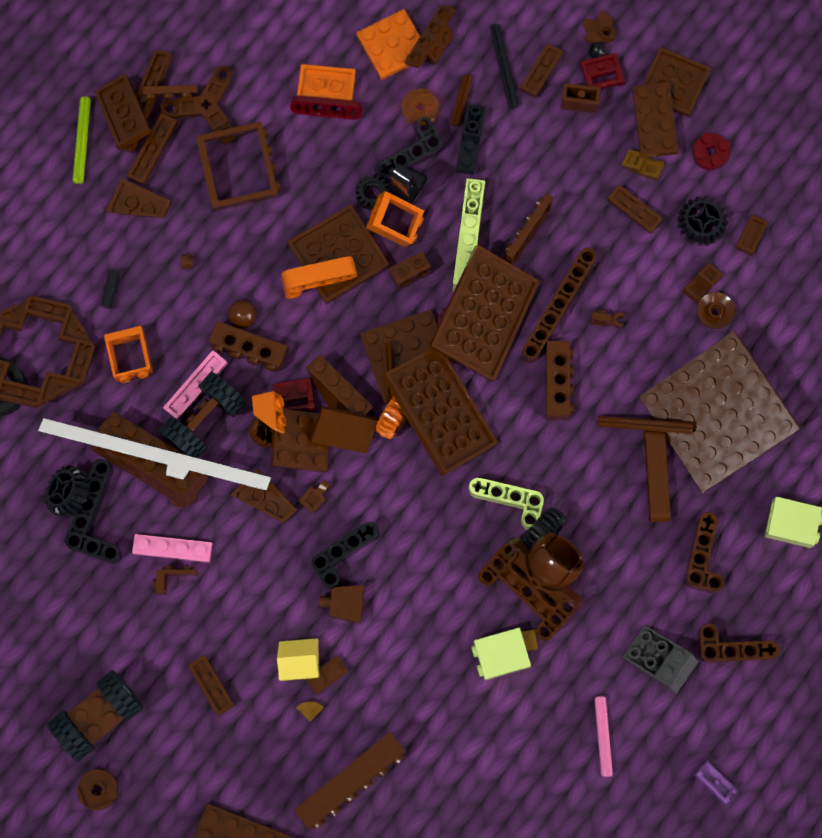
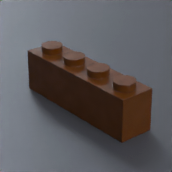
(335, 389)

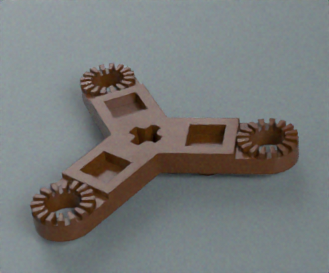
(194, 107)

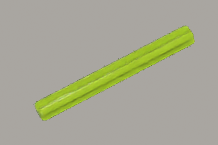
(81, 140)

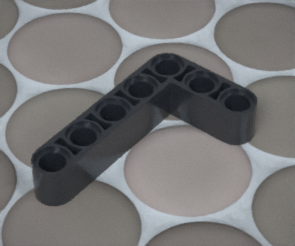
(90, 517)

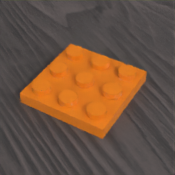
(389, 43)

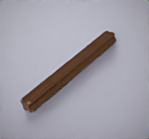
(645, 424)

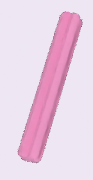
(603, 736)

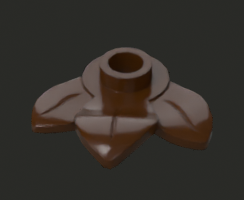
(598, 27)

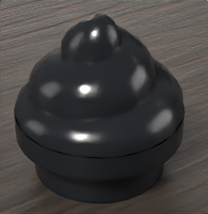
(597, 50)

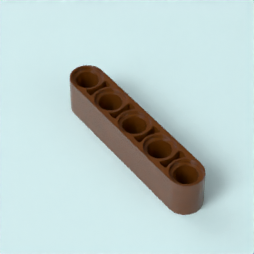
(656, 476)

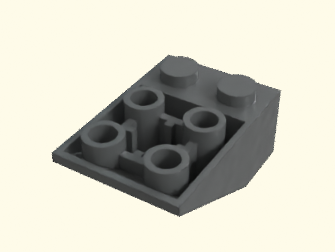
(660, 659)

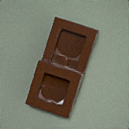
(702, 283)

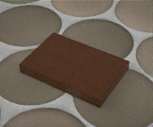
(344, 429)

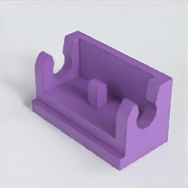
(715, 782)

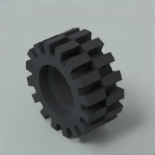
(364, 185)

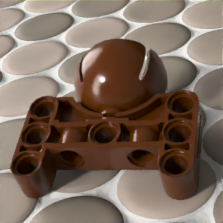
(544, 573)

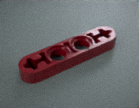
(326, 111)

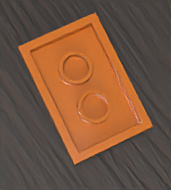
(326, 82)

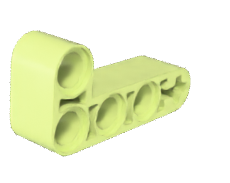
(505, 499)

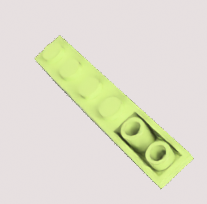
(469, 225)

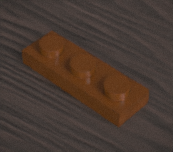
(541, 70)
(167, 92)
(634, 209)
(211, 685)

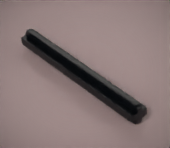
(504, 66)

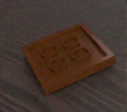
(684, 76)
(295, 447)

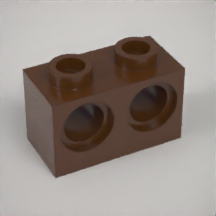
(410, 270)

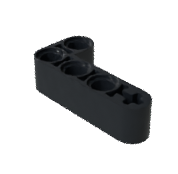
(406, 152)
(407, 183)
(348, 551)

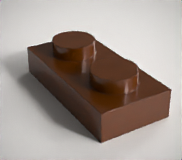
(328, 674)

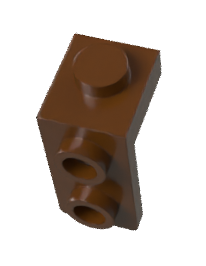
(160, 581)

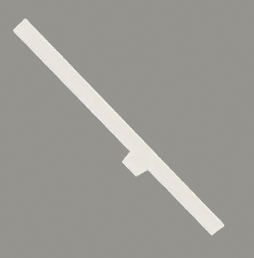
(177, 464)

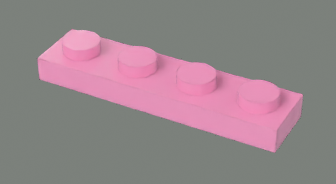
(189, 391)
(172, 548)

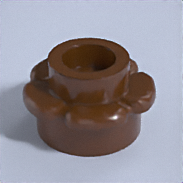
(186, 261)

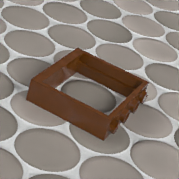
(245, 199)

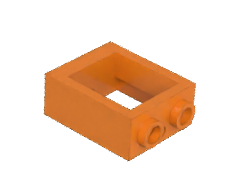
(374, 223)
(123, 337)

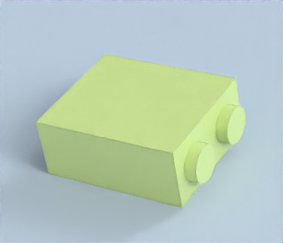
(794, 522)
(501, 654)

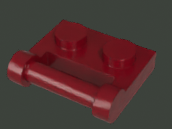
(601, 67)
(296, 391)

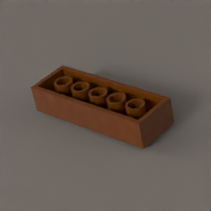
(146, 470)
(349, 781)

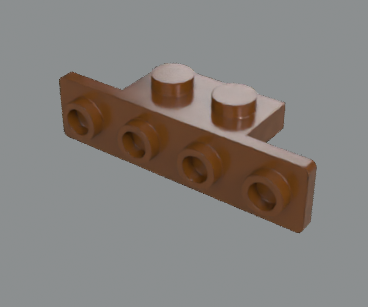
(433, 39)

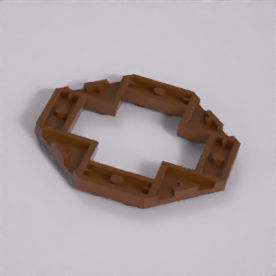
(71, 332)

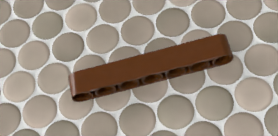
(560, 296)

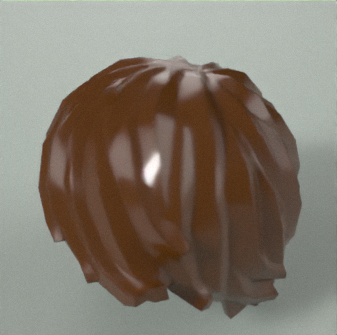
(261, 433)

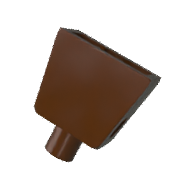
(345, 603)

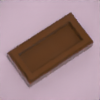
(751, 234)

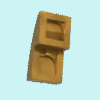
(643, 166)

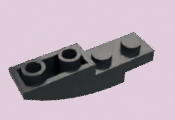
(470, 139)

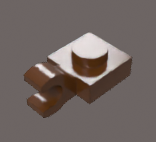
(603, 319)
(313, 498)

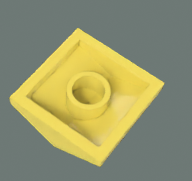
(298, 659)

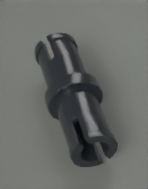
(110, 289)

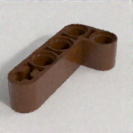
(704, 551)
(737, 647)

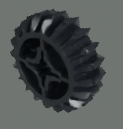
(687, 221)
(67, 491)
(549, 522)

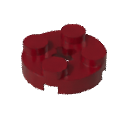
(713, 161)

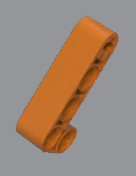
(317, 275)

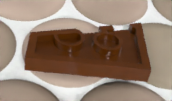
(137, 201)
(268, 501)

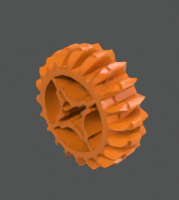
(391, 420)

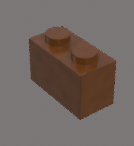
(580, 98)

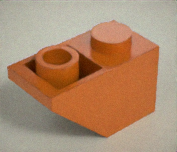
(269, 409)

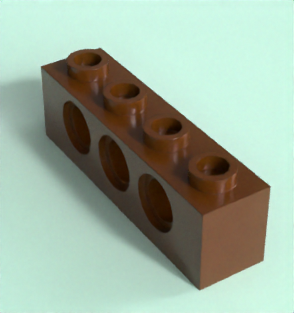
(223, 332)
(554, 351)

